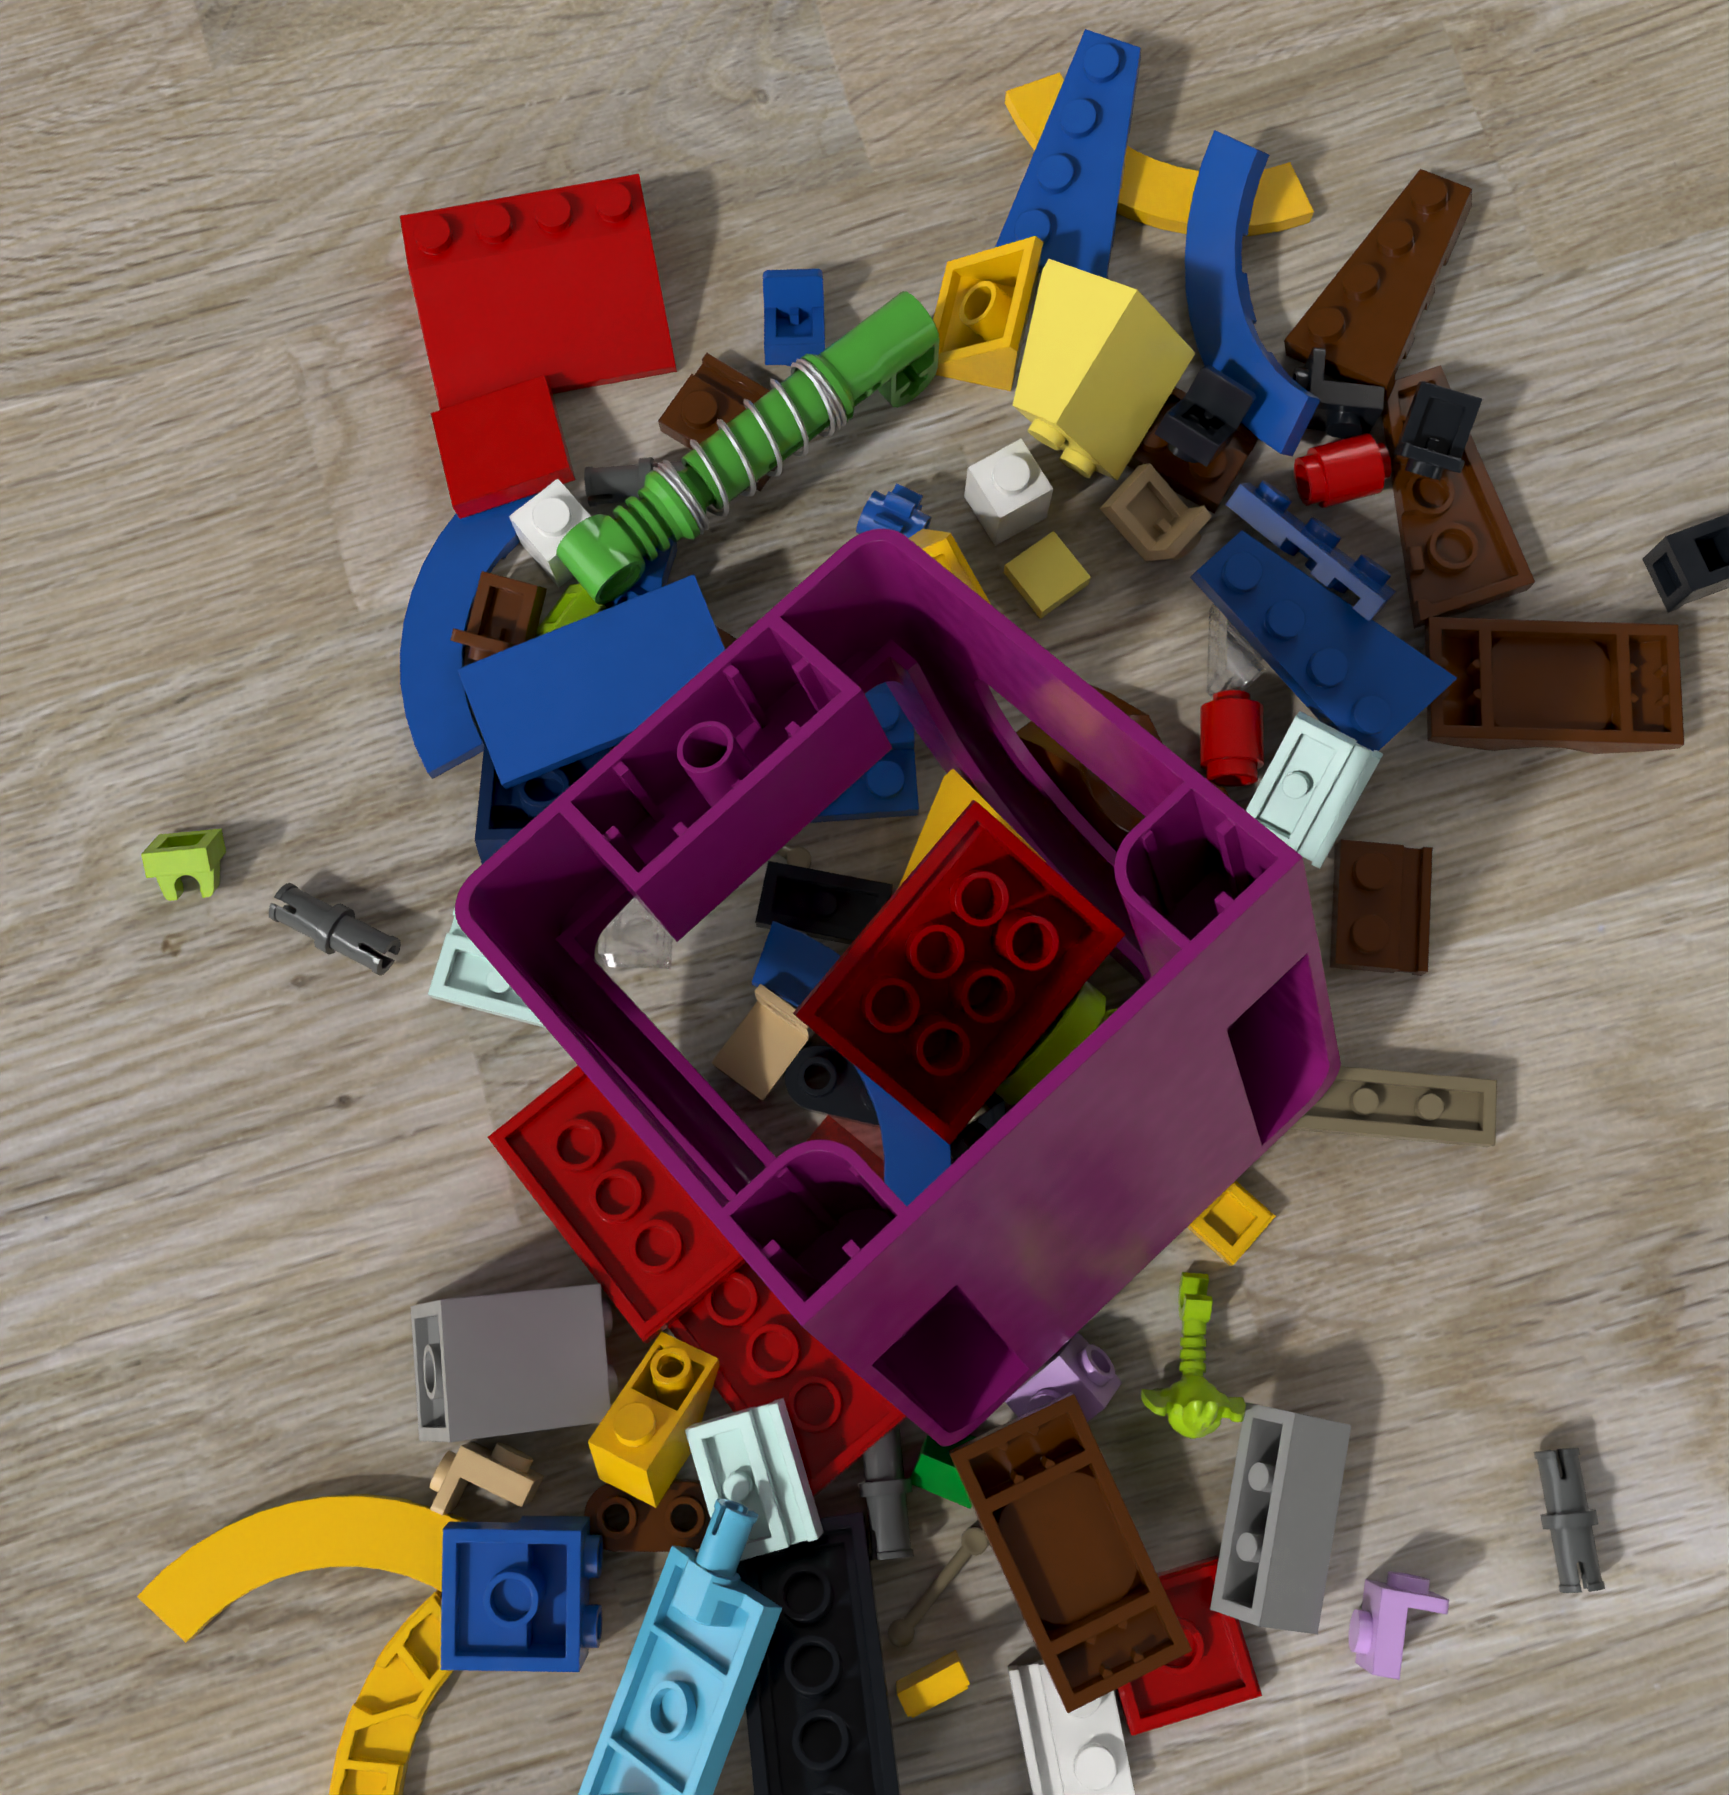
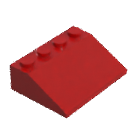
(539, 289)
(960, 972)

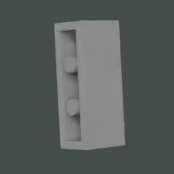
(1281, 1519)

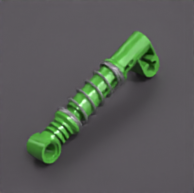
(886, 352)

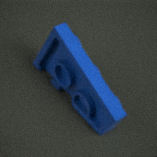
(1267, 513)

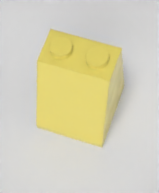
(1095, 369)

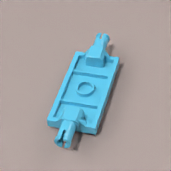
(687, 1670)

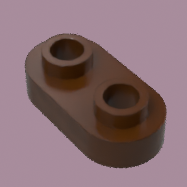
(649, 1527)

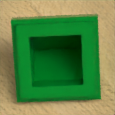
(936, 1471)

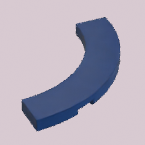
(1221, 299)
(440, 601)
(911, 1150)

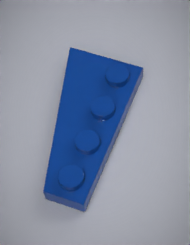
(1080, 159)
(1324, 650)

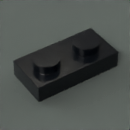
(819, 902)

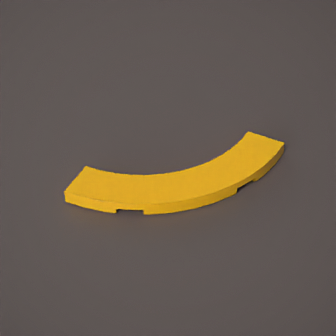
(1159, 191)
(293, 1539)
(391, 1708)

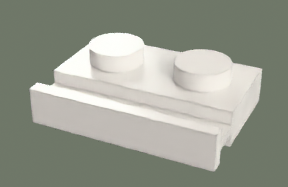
(1072, 1750)

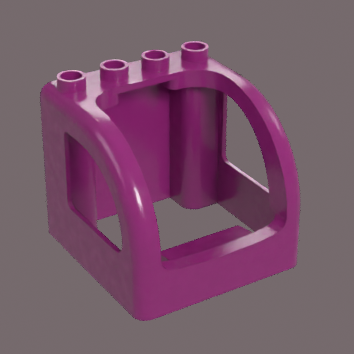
(1094, 1165)

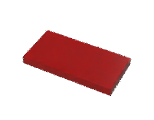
(615, 1204)
(773, 1357)

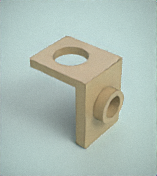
(763, 1044)

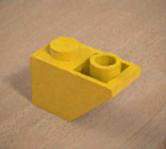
(643, 1432)

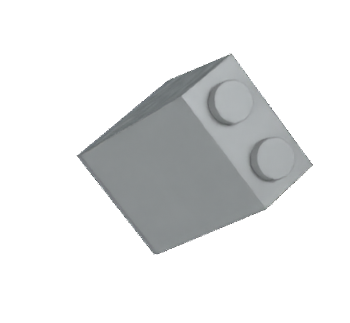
(512, 1363)

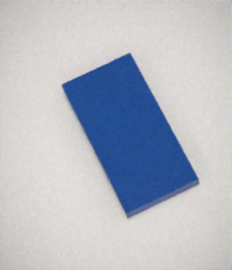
(589, 680)

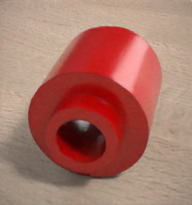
(1342, 471)
(1232, 738)

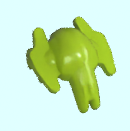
(1192, 1402)

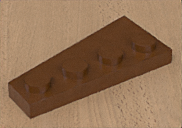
(1380, 292)
(1452, 529)

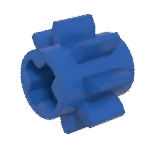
(894, 511)

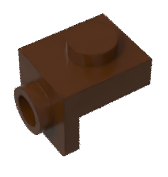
(501, 616)

